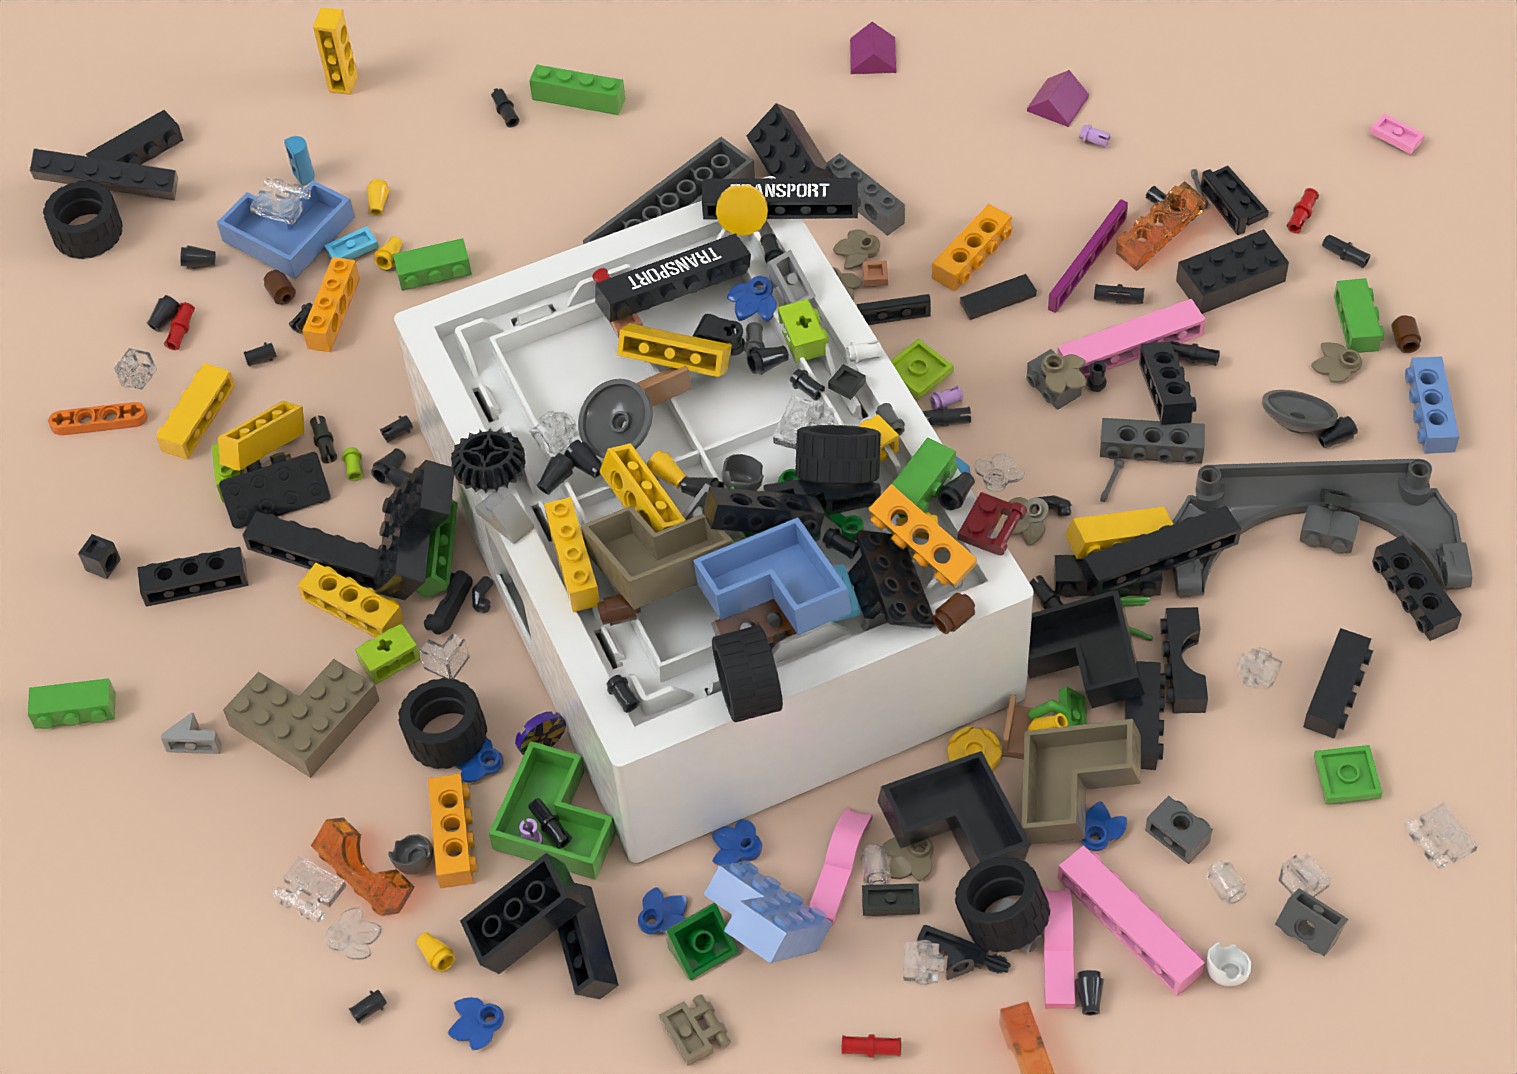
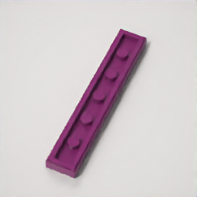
(1087, 256)

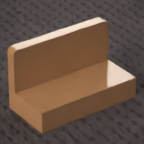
(666, 384)
(1015, 727)

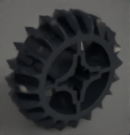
(488, 460)

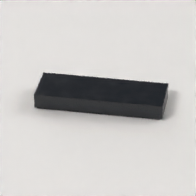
(1242, 195)
(1223, 202)
(998, 296)
(896, 309)

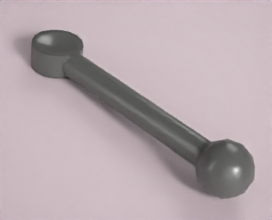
(1194, 173)
(1119, 464)

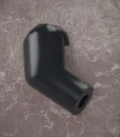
(1058, 502)
(479, 602)

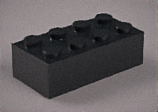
(787, 146)
(1232, 271)
(522, 913)

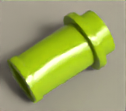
(352, 458)

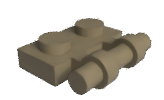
(686, 1033)

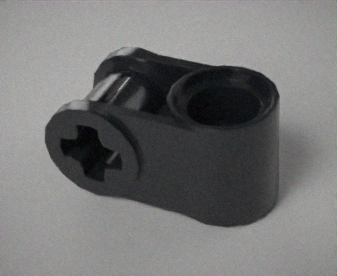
(722, 331)

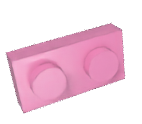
(1397, 134)

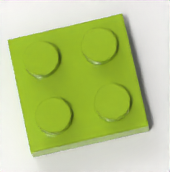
(921, 368)

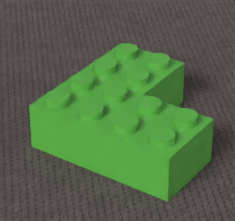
(553, 778)

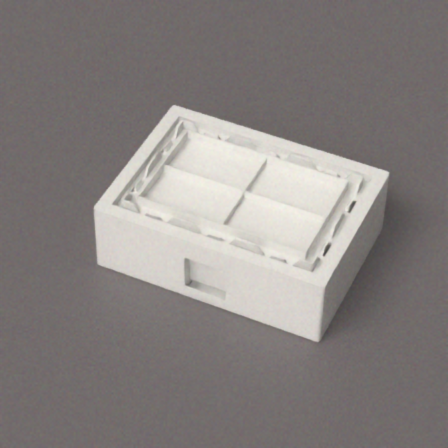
(847, 687)

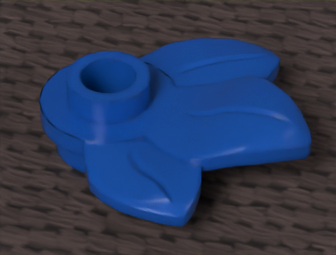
(752, 301)
(477, 768)
(1101, 825)
(735, 842)
(665, 910)
(472, 1022)

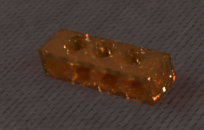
(1137, 252)

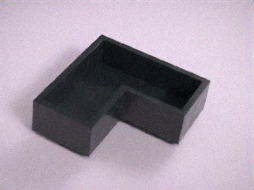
(409, 519)
(1095, 638)
(955, 798)

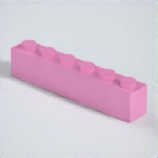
(1123, 342)
(1131, 920)

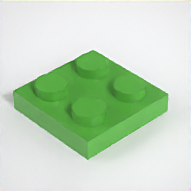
(1347, 774)

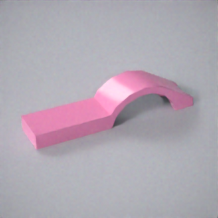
(839, 862)
(1059, 951)

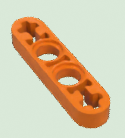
(97, 422)

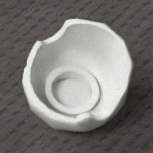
(1228, 965)

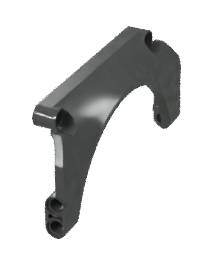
(1383, 493)

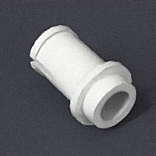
(863, 351)

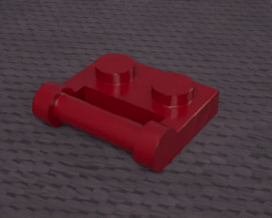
(983, 520)

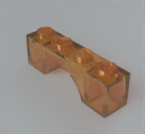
(340, 847)
(1024, 1039)

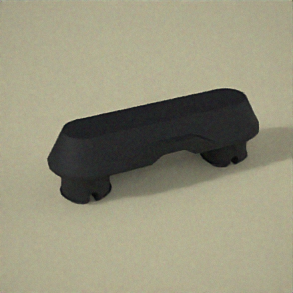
(449, 607)

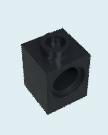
(99, 556)

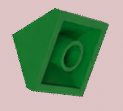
(700, 941)

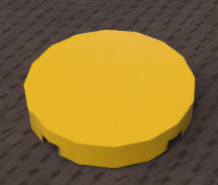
(742, 210)
(972, 740)

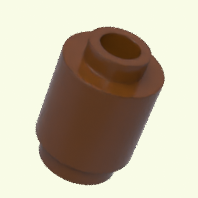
(279, 287)
(1406, 333)
(616, 610)
(954, 613)

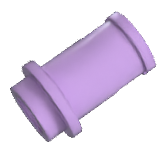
(1094, 135)
(945, 397)
(530, 831)

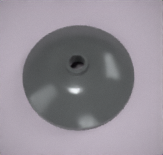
(607, 410)
(1299, 411)

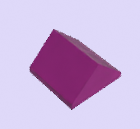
(872, 51)
(1059, 99)

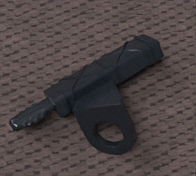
(962, 953)

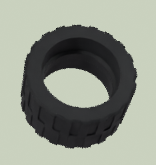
(76, 201)
(837, 454)
(747, 673)
(431, 701)
(1010, 927)

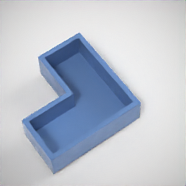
(287, 245)
(777, 566)
(765, 915)

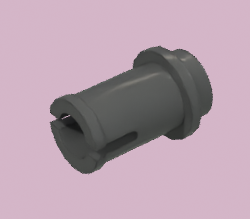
(753, 337)
(887, 413)

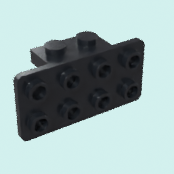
(274, 487)
(889, 582)

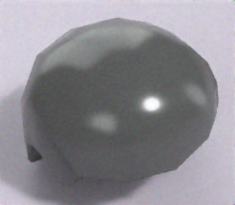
(742, 472)
(412, 854)

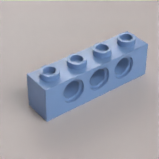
(1432, 405)

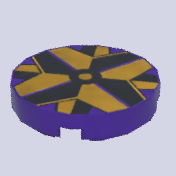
(542, 729)

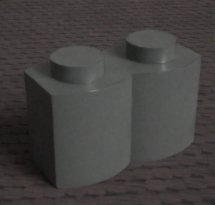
(1329, 529)

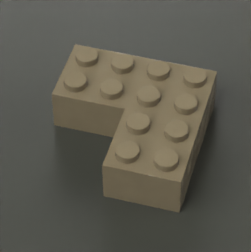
(649, 563)
(307, 726)
(1064, 765)

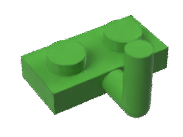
(1070, 704)

